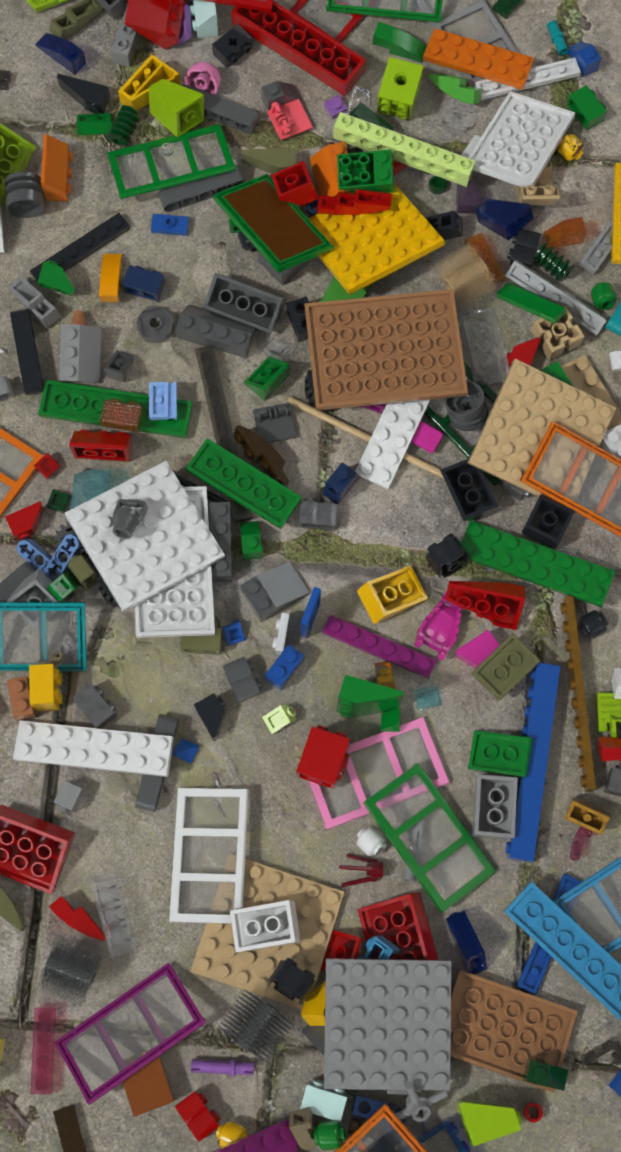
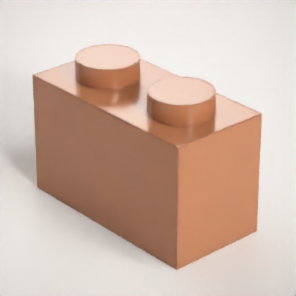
(20, 699)

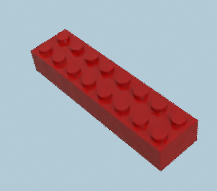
(303, 46)

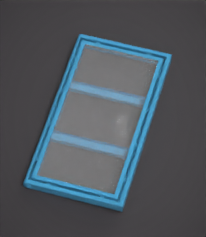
(597, 906)

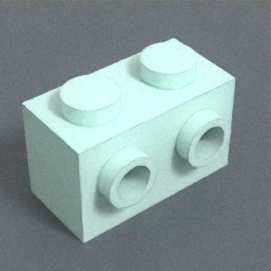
(324, 1102)

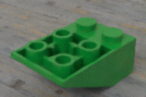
(366, 171)

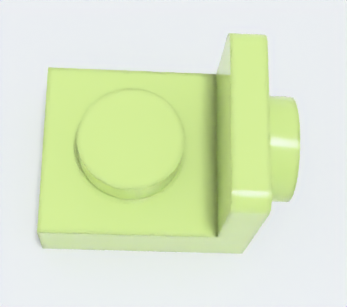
(280, 718)

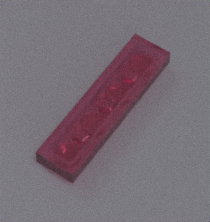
(43, 1051)

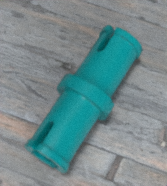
(557, 37)

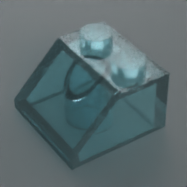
(89, 485)

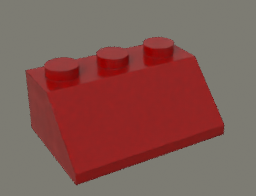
(101, 445)

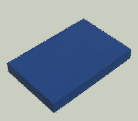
(310, 612)

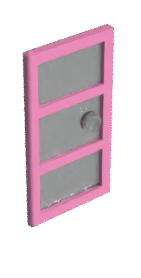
(374, 765)

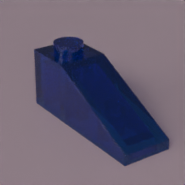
(63, 52)

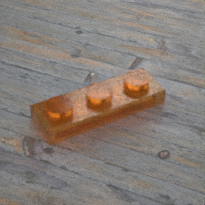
(480, 242)

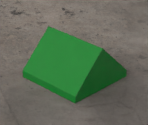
(268, 377)

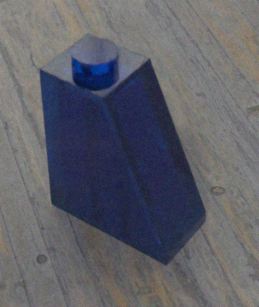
(504, 216)
(467, 943)

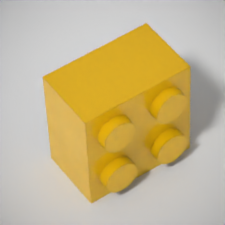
(44, 687)

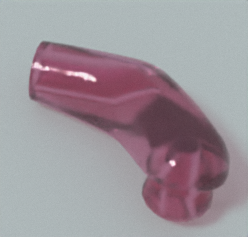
(577, 844)

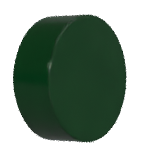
(437, 185)

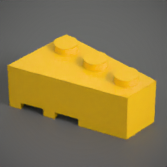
(136, 90)

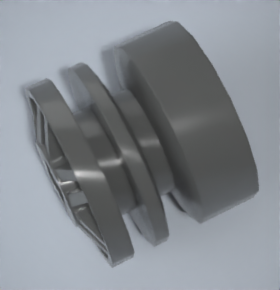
(24, 195)
(468, 411)

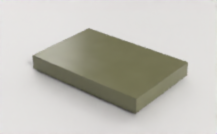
(505, 667)

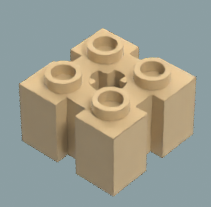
(557, 335)

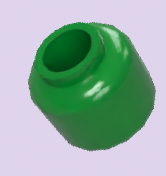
(603, 295)
(329, 1135)

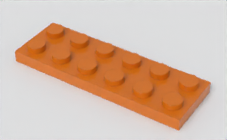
(478, 58)

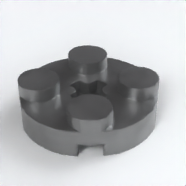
(161, 316)

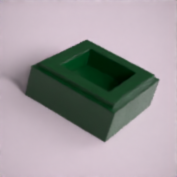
(58, 501)

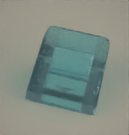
(427, 697)

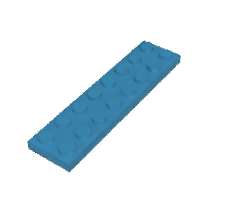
(568, 945)

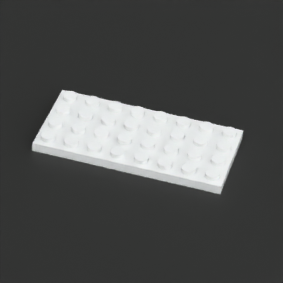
(187, 605)

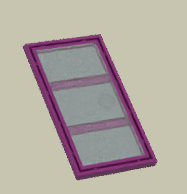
(129, 1033)

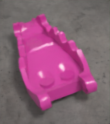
(440, 628)

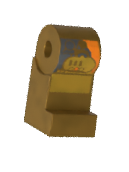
(384, 674)

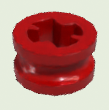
(526, 1112)

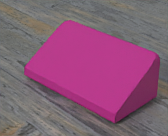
(427, 437)

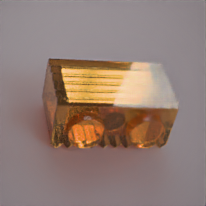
(121, 415)

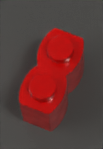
(197, 1115)

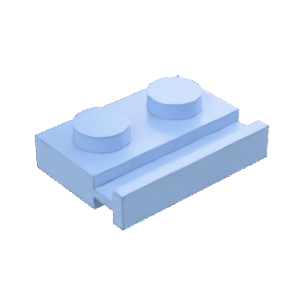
(162, 401)

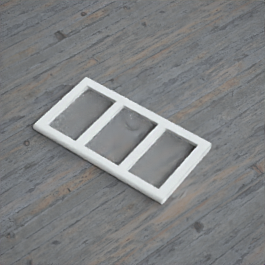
(209, 855)

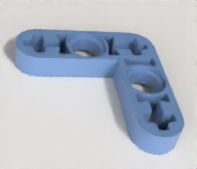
(50, 561)

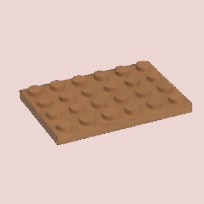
(506, 1027)

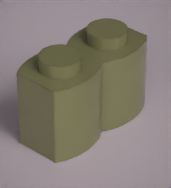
(83, 571)

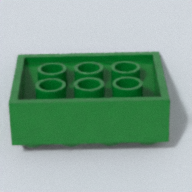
(366, 698)

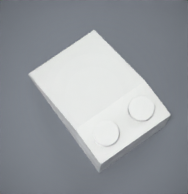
(265, 926)

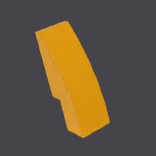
(110, 278)

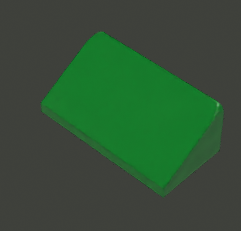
(94, 123)

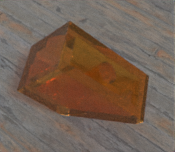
(566, 233)

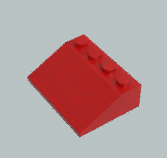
(156, 20)
(32, 849)
(403, 924)

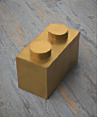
(587, 816)

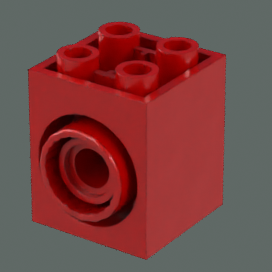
(324, 757)

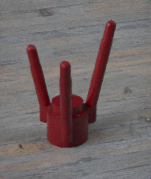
(374, 870)

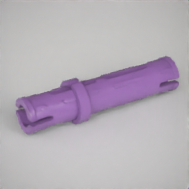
(223, 1067)

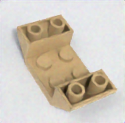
(542, 192)

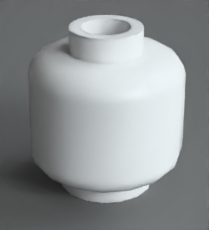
(371, 841)

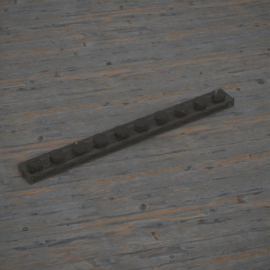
(219, 415)

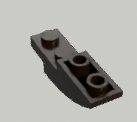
(259, 449)

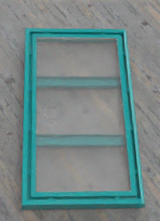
(38, 630)

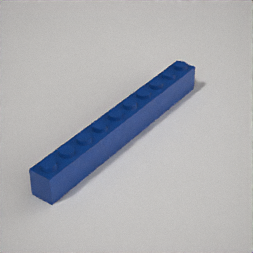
(530, 789)

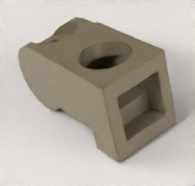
(302, 1128)

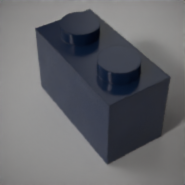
(143, 283)

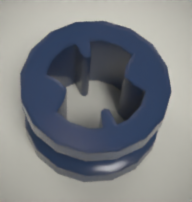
(311, 205)

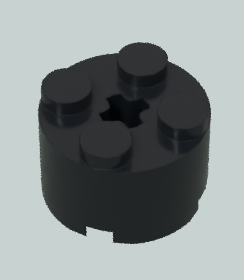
(447, 556)
(292, 981)

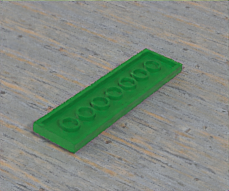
(85, 404)
(537, 564)

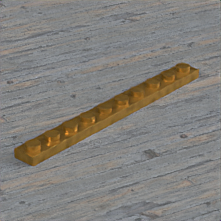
(578, 701)

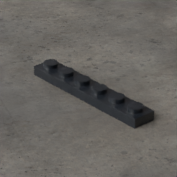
(86, 244)

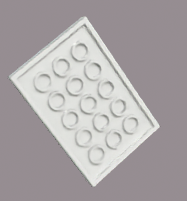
(520, 139)

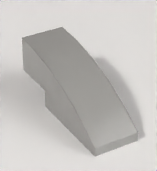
(35, 302)

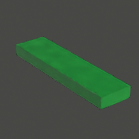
(531, 303)

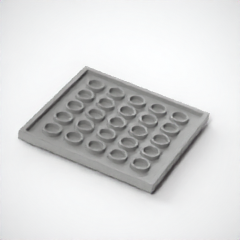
(387, 1024)

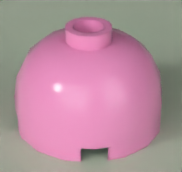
(203, 77)

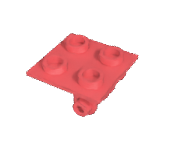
(289, 119)

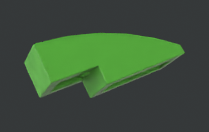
(456, 87)

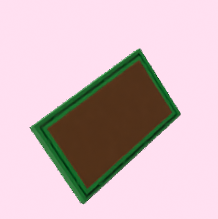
(272, 225)

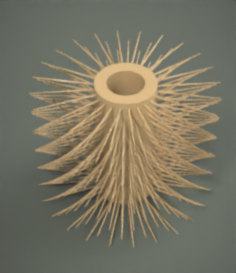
(466, 276)

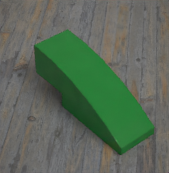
(398, 42)

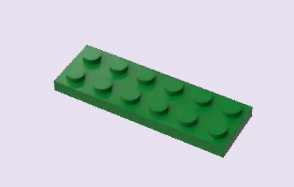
(243, 483)

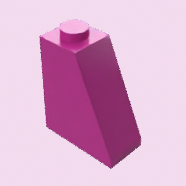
(477, 649)

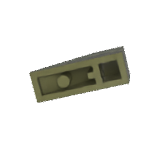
(269, 160)

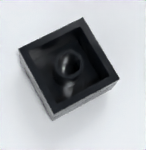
(548, 521)

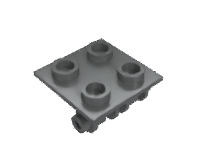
(275, 422)

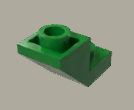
(64, 585)

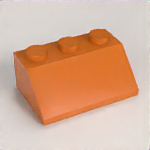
(56, 169)
(326, 169)

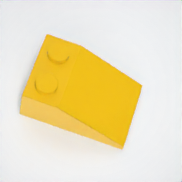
(391, 594)

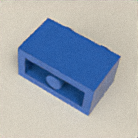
(284, 667)

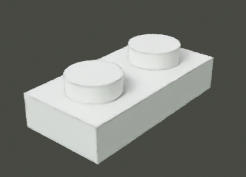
(281, 625)

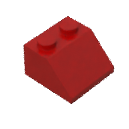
(295, 184)

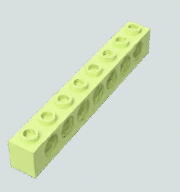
(404, 149)

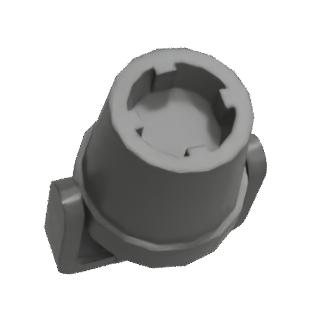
(126, 518)

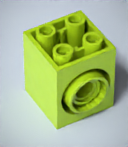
(400, 88)

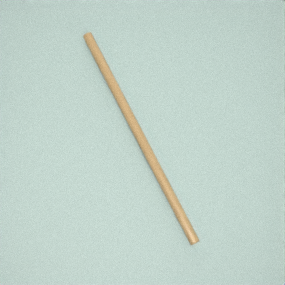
(358, 433)

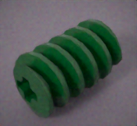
(123, 126)
(553, 263)

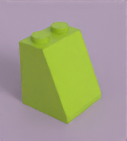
(176, 106)
(487, 1120)

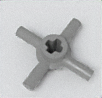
(419, 1106)

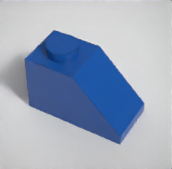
(586, 56)

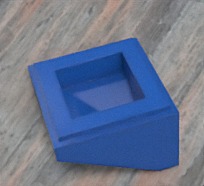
(233, 632)
(186, 750)

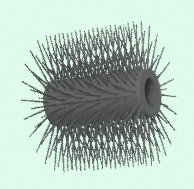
(70, 969)
(255, 1026)

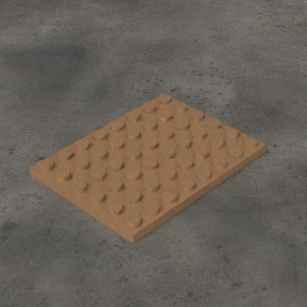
(385, 349)

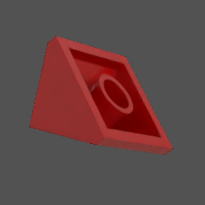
(341, 946)

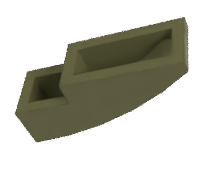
(75, 18)
(9, 910)

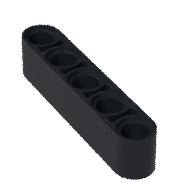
(27, 351)

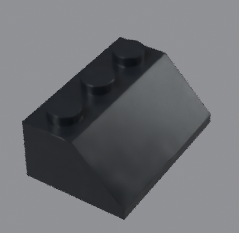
(469, 491)

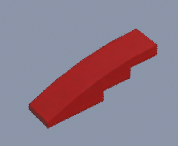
(353, 204)

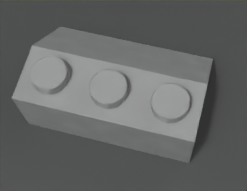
(80, 353)
(494, 807)

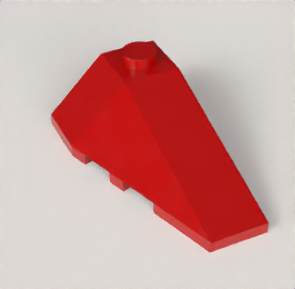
(492, 600)

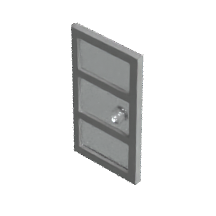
(474, 21)

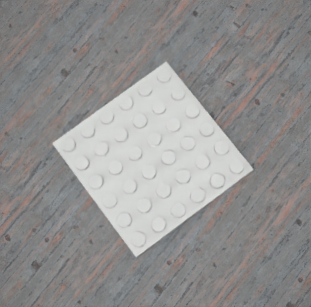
(163, 547)

